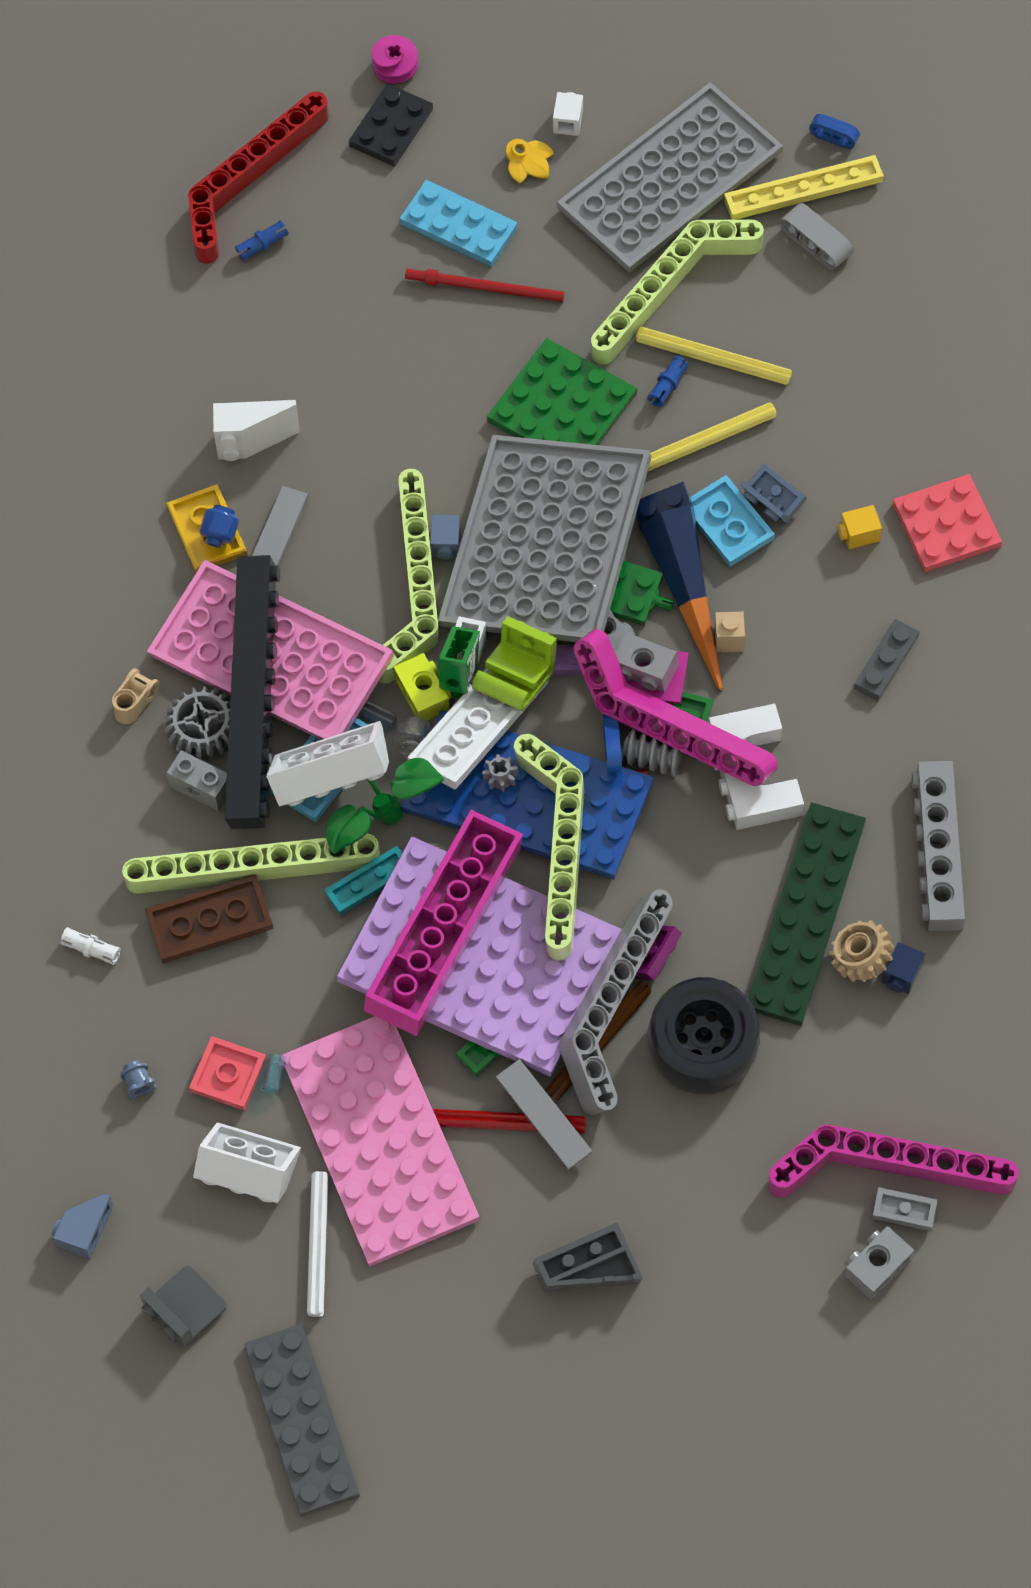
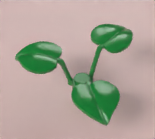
(351, 825)

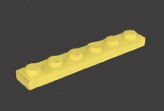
(803, 187)

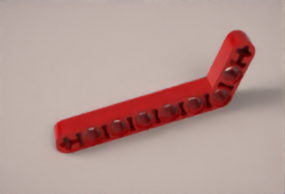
(309, 116)

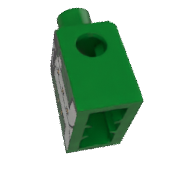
(458, 674)

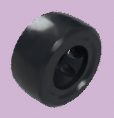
(693, 1064)

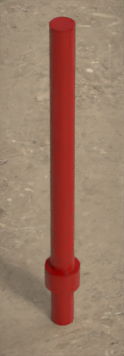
(433, 277)

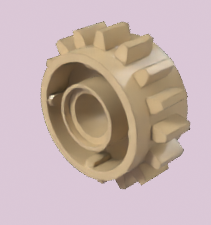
(862, 951)

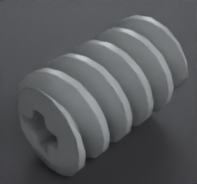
(651, 753)

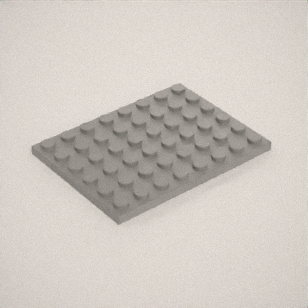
(546, 536)

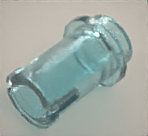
(273, 1073)

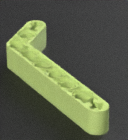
(744, 238)
(417, 571)
(561, 848)

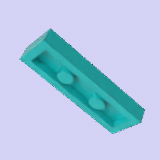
(363, 882)

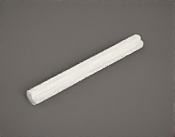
(317, 1244)

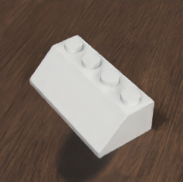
(329, 765)

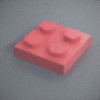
(227, 1073)

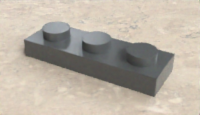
(886, 660)

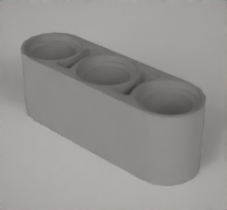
(816, 236)

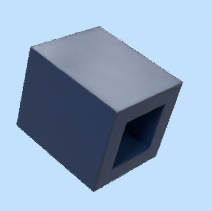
(903, 968)

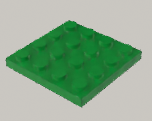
(561, 399)

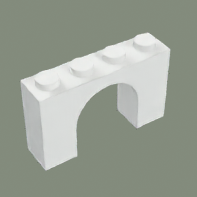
(762, 803)

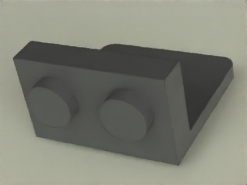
(183, 1306)

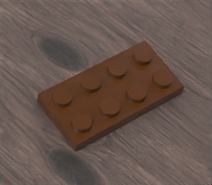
(209, 918)

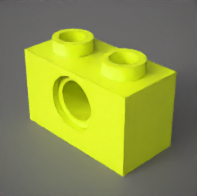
(420, 672)

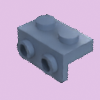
(774, 494)

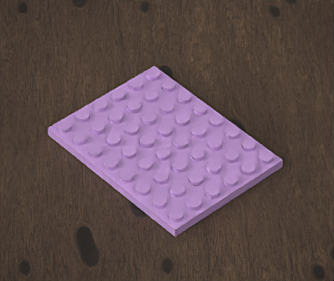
(505, 983)

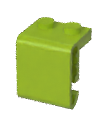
(517, 665)

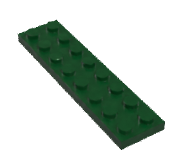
(806, 913)

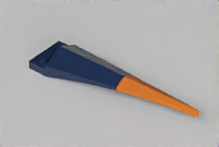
(672, 535)

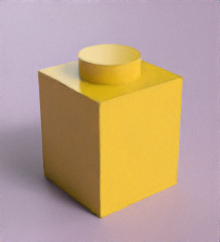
(860, 527)

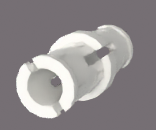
(90, 946)

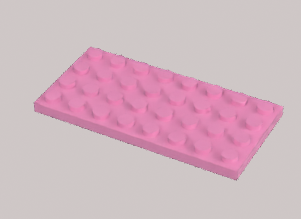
(319, 664)
(380, 1139)

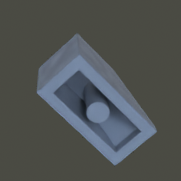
(82, 1226)

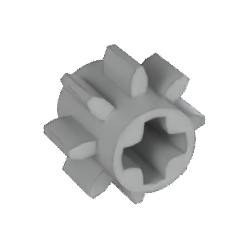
(500, 780)

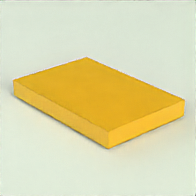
(187, 517)

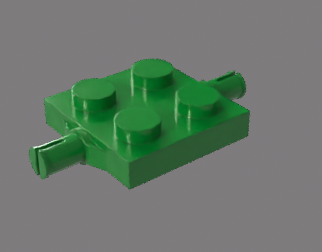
(638, 594)

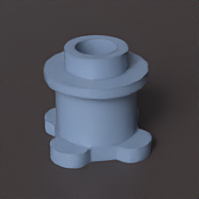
(137, 1079)

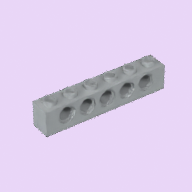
(940, 778)

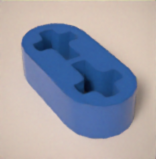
(834, 131)

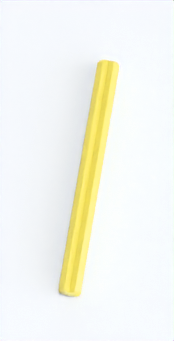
(713, 355)
(712, 435)

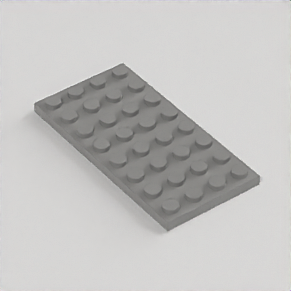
(669, 177)

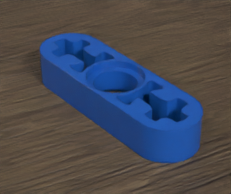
(612, 744)

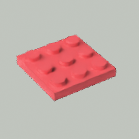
(947, 523)

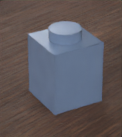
(445, 536)

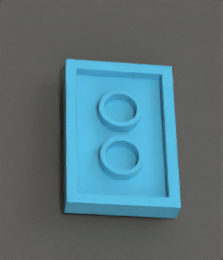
(729, 521)

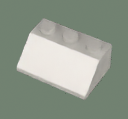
(246, 1162)

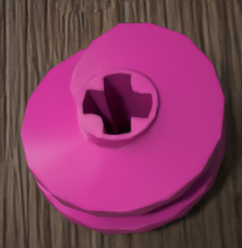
(394, 59)

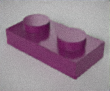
(658, 953)

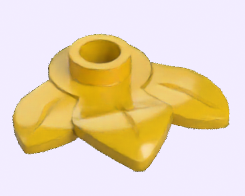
(529, 162)

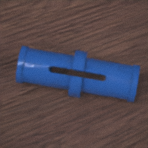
(261, 240)
(667, 381)

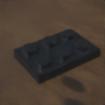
(390, 124)

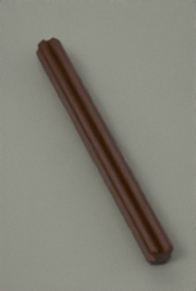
(624, 1011)

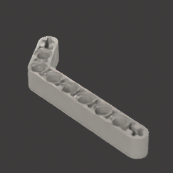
(604, 1096)

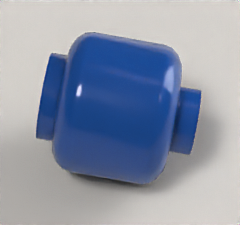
(219, 526)

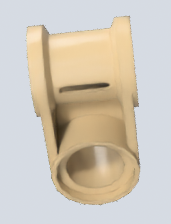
(137, 693)

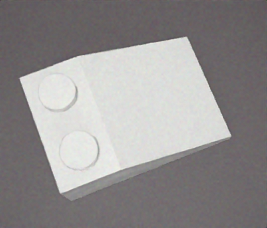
(252, 426)

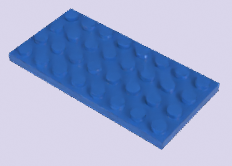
(609, 807)

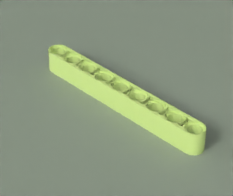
(238, 857)

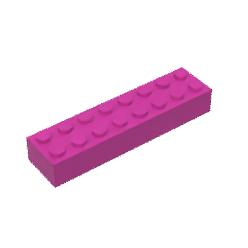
(443, 923)

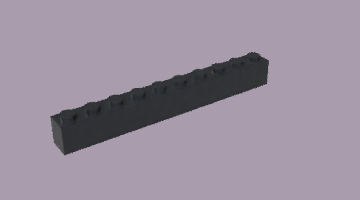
(251, 692)

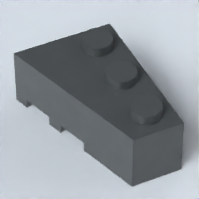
(589, 1263)

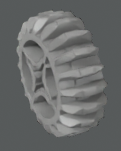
(197, 702)

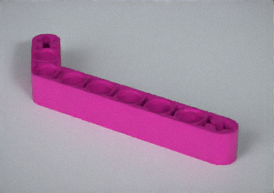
(663, 721)
(896, 1164)

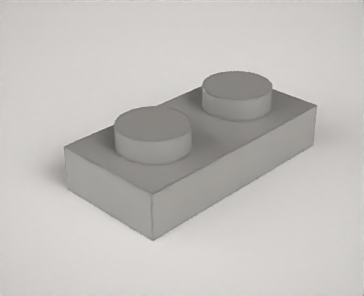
(904, 1209)

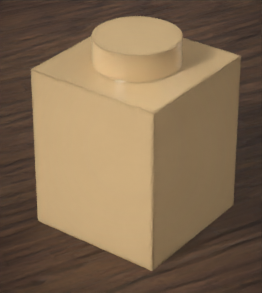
(729, 632)

